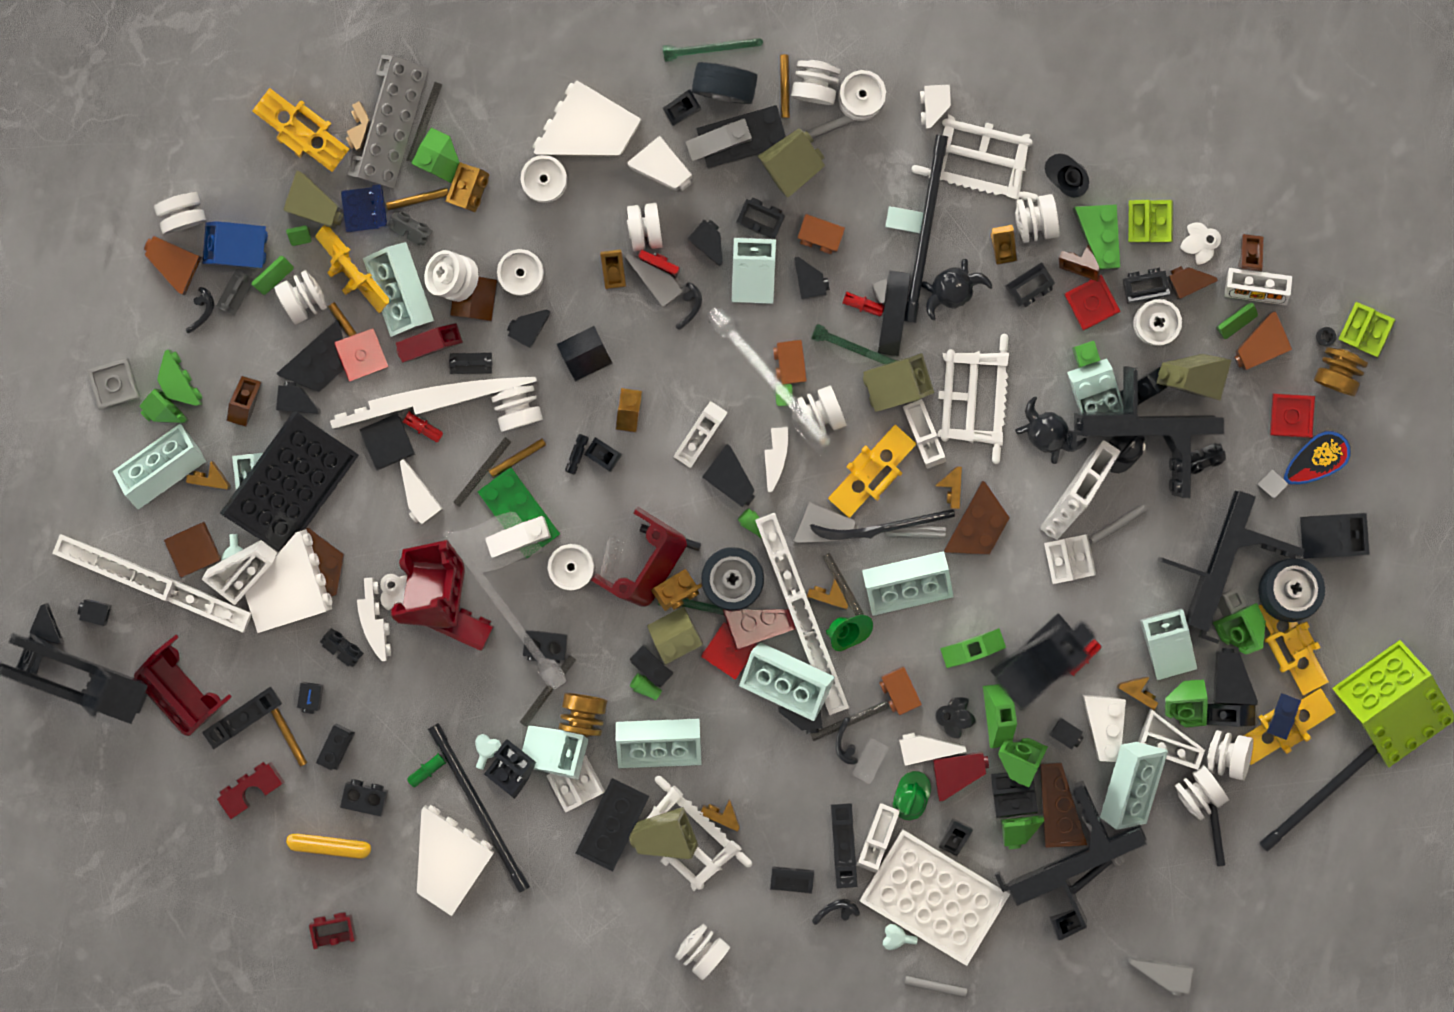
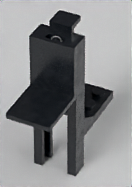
(1174, 429)
(1231, 537)
(1043, 660)
(106, 693)
(1057, 873)

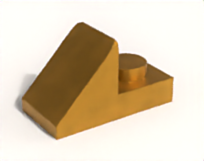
(1004, 244)
(613, 269)
(628, 410)
(215, 478)
(952, 480)
(835, 596)
(1134, 689)
(727, 818)

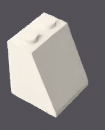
(661, 165)

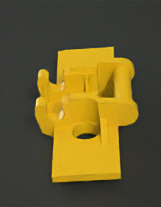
(296, 134)
(342, 262)
(867, 467)
(1299, 644)
(1318, 709)

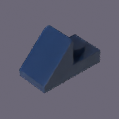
(1283, 716)

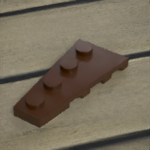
(1061, 819)

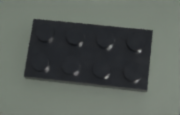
(764, 128)
(612, 824)

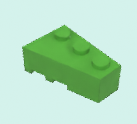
(1100, 231)

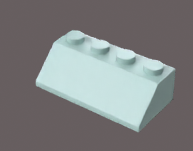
(398, 278)
(159, 466)
(908, 583)
(786, 681)
(658, 743)
(1133, 785)

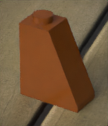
(172, 262)
(1263, 343)

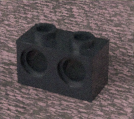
(545, 640)
(363, 803)

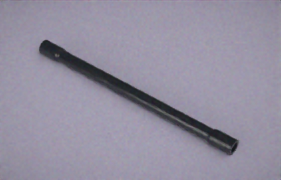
(938, 155)
(442, 742)
(1276, 835)

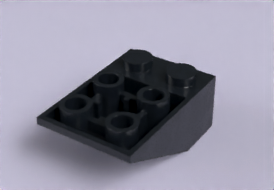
(1334, 535)

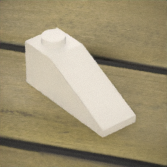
(700, 434)
(419, 499)
(518, 537)
(922, 748)

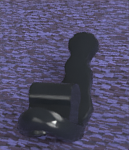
(694, 292)
(207, 298)
(847, 755)
(848, 908)

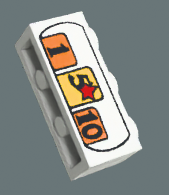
(1258, 286)

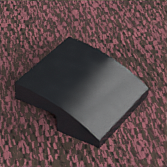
(387, 441)
(510, 768)
(1011, 797)

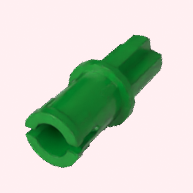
(426, 770)

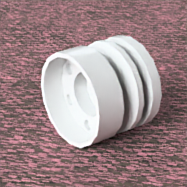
(815, 82)
(1037, 218)
(301, 297)
(517, 408)
(824, 410)
(1231, 755)
(1201, 793)
(702, 951)

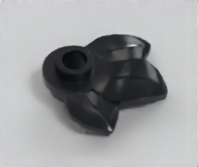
(958, 718)

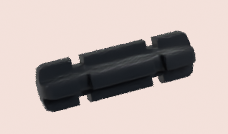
(576, 454)

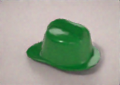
(849, 632)
(912, 795)

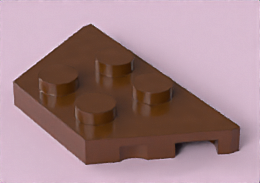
(979, 525)
(329, 561)

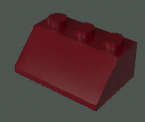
(469, 629)

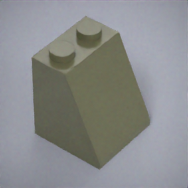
(792, 161)
(311, 203)
(1196, 375)
(898, 382)
(674, 635)
(665, 835)

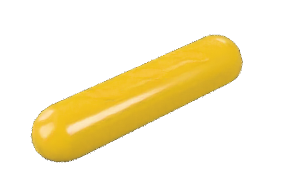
(328, 846)

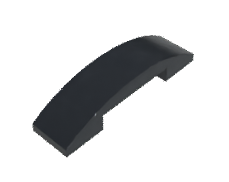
(894, 313)
(242, 718)
(844, 845)

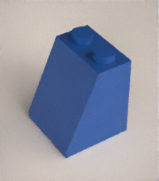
(234, 244)

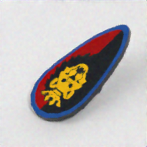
(1319, 458)

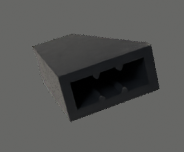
(730, 478)
(1232, 680)

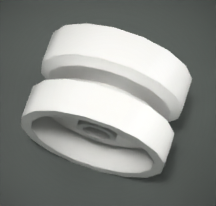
(864, 83)
(556, 182)
(180, 210)
(642, 227)
(523, 260)
(451, 275)
(1167, 314)
(559, 563)

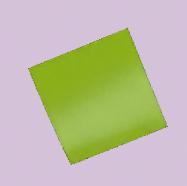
(1150, 221)
(1367, 329)

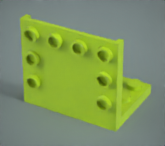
(1396, 702)

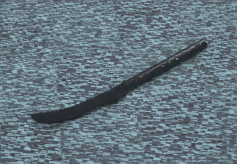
(870, 532)

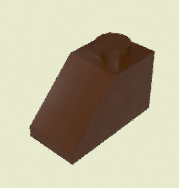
(1189, 281)
(243, 401)

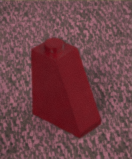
(428, 342)
(957, 772)

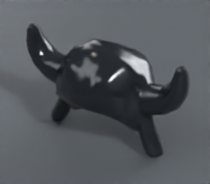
(953, 288)
(1047, 431)

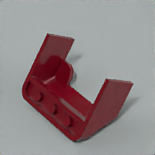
(669, 548)
(176, 692)

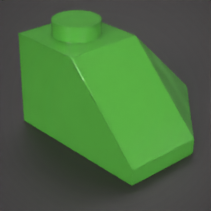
(437, 155)
(161, 409)
(1243, 629)
(1188, 703)
(1022, 759)
(1019, 830)

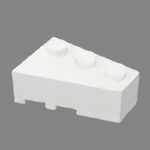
(240, 571)
(1106, 724)
(1162, 734)

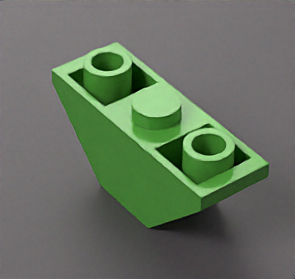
(176, 381)
(973, 648)
(999, 714)

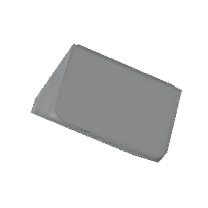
(880, 290)
(1272, 484)
(1231, 602)

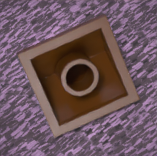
(479, 303)

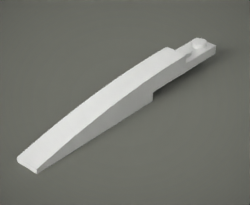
(430, 398)
(152, 583)
(800, 607)

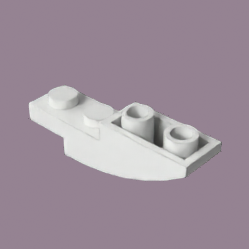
(374, 628)

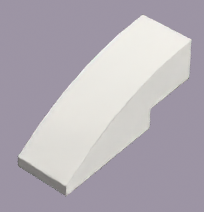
(924, 434)
(776, 457)
(878, 838)

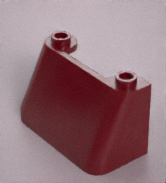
(431, 587)

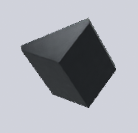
(584, 353)

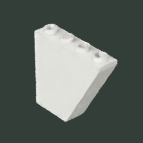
(587, 126)
(1080, 490)
(289, 587)
(448, 860)

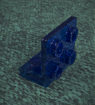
(364, 209)

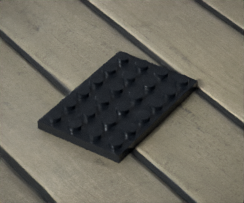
(289, 482)

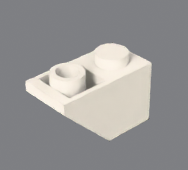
(936, 103)

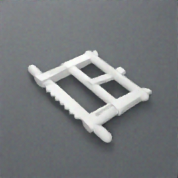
(1018, 165)
(974, 359)
(712, 866)

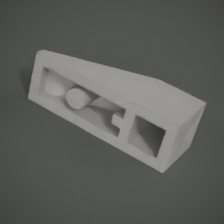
(719, 140)
(660, 283)
(1171, 976)

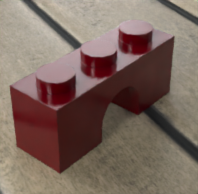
(234, 799)

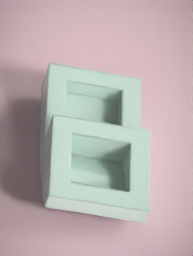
(904, 219)

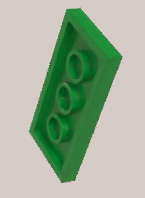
(510, 494)

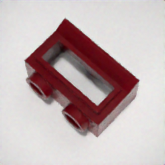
(335, 938)

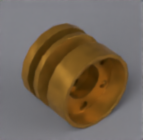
(1341, 371)
(582, 714)

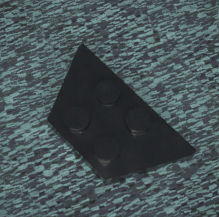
(317, 362)

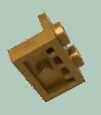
(467, 187)
(676, 589)

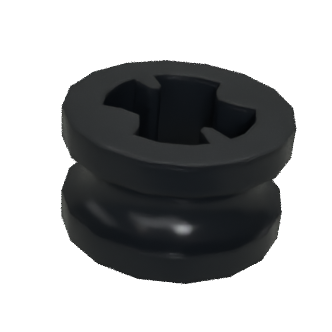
(1322, 341)

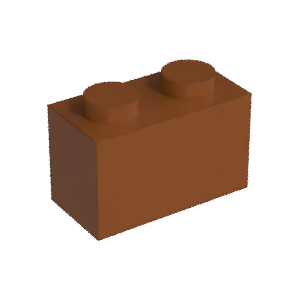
(820, 233)
(791, 362)
(900, 690)

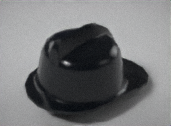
(1067, 175)
(1131, 450)

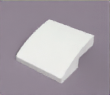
(1070, 558)
(576, 792)

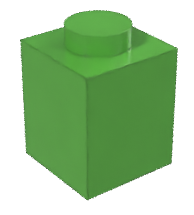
(1086, 354)

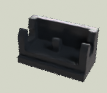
(792, 879)

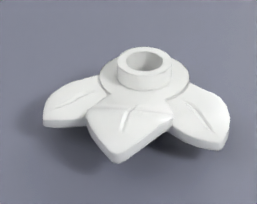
(1198, 243)
(395, 594)

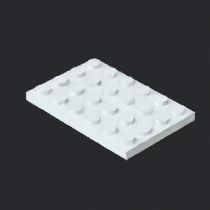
(934, 897)

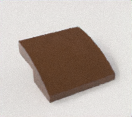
(192, 549)

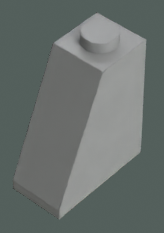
(824, 518)

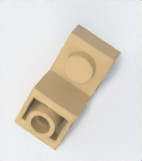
(358, 134)

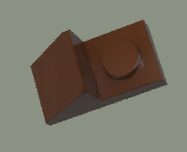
(1251, 252)
(1084, 266)

